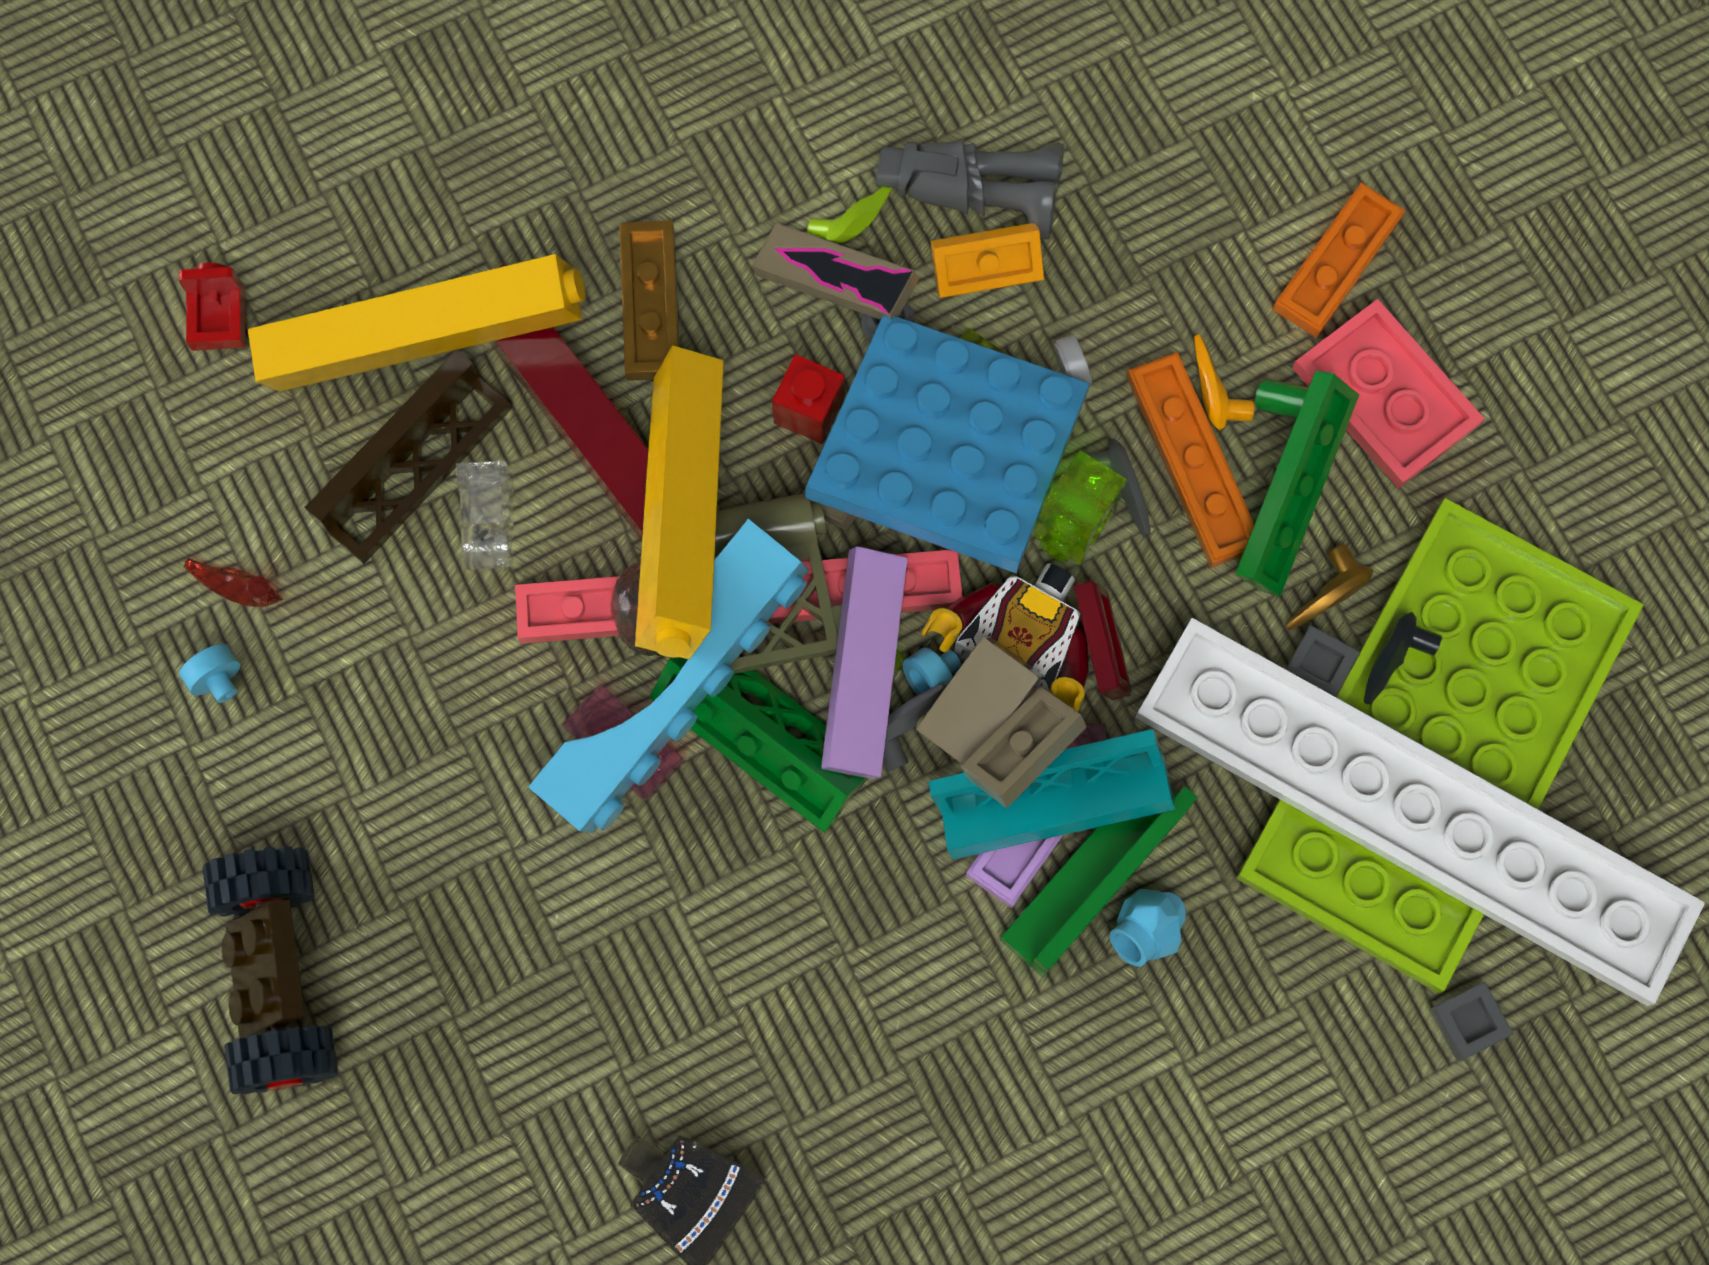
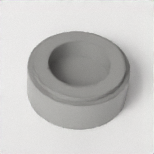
(1072, 358)

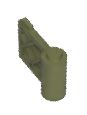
(794, 526)

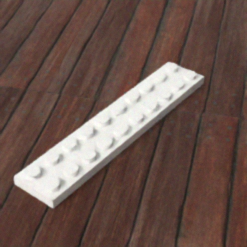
(1422, 812)

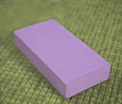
(1010, 870)

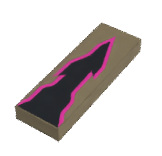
(834, 273)

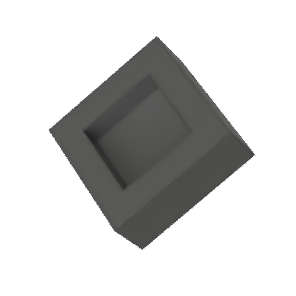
(1322, 660)
(1471, 1021)

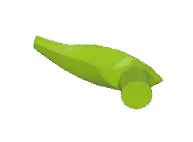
(853, 221)

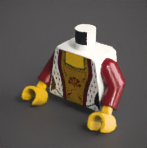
(1028, 623)

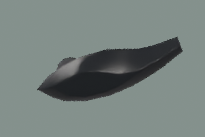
(1393, 652)

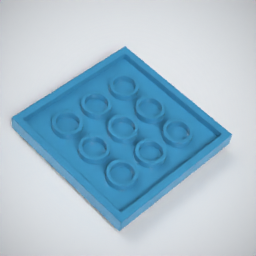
(948, 442)

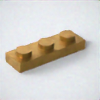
(648, 296)

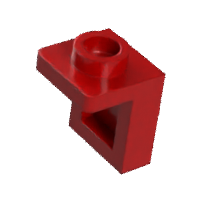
(213, 307)

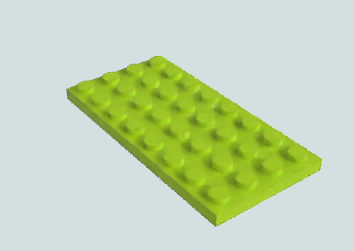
(1499, 698)

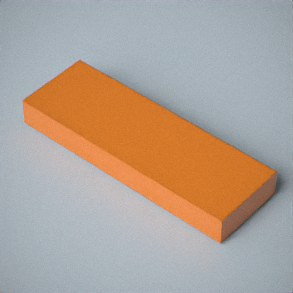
(1338, 260)

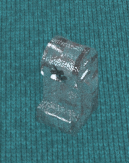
(486, 514)

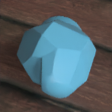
(1148, 926)

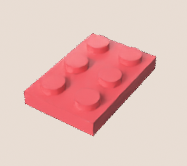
(1405, 402)

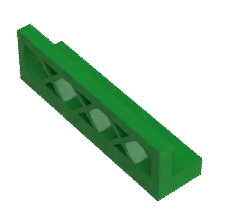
(763, 748)
(1088, 885)

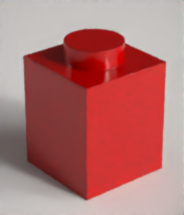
(808, 399)

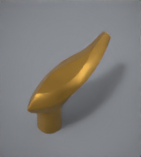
(1348, 582)

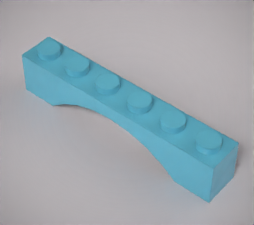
(595, 772)

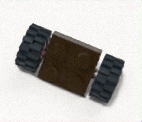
(266, 970)

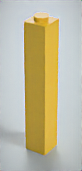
(417, 323)
(680, 505)

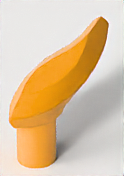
(1214, 393)

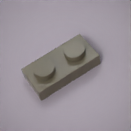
(1023, 746)

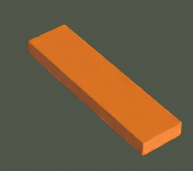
(1192, 458)

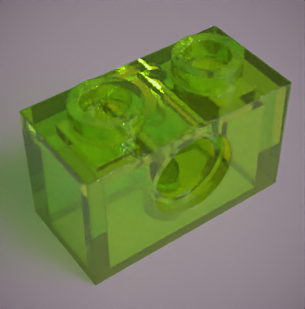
(1079, 509)

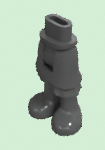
(953, 172)

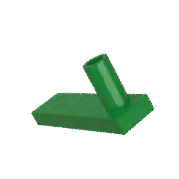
(1320, 424)

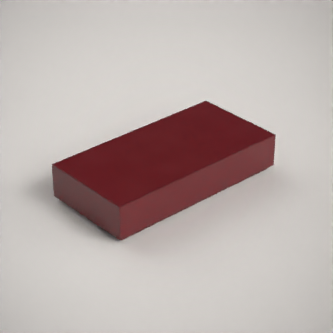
(1103, 640)

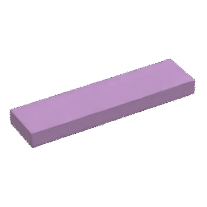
(864, 663)

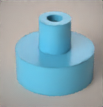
(928, 670)
(211, 672)

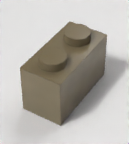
(979, 699)

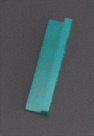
(1059, 800)

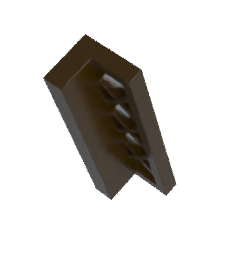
(394, 444)

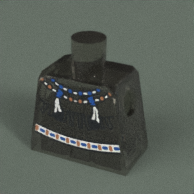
(690, 1195)

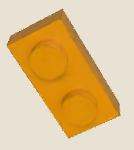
(987, 260)

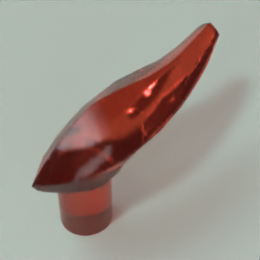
(234, 584)

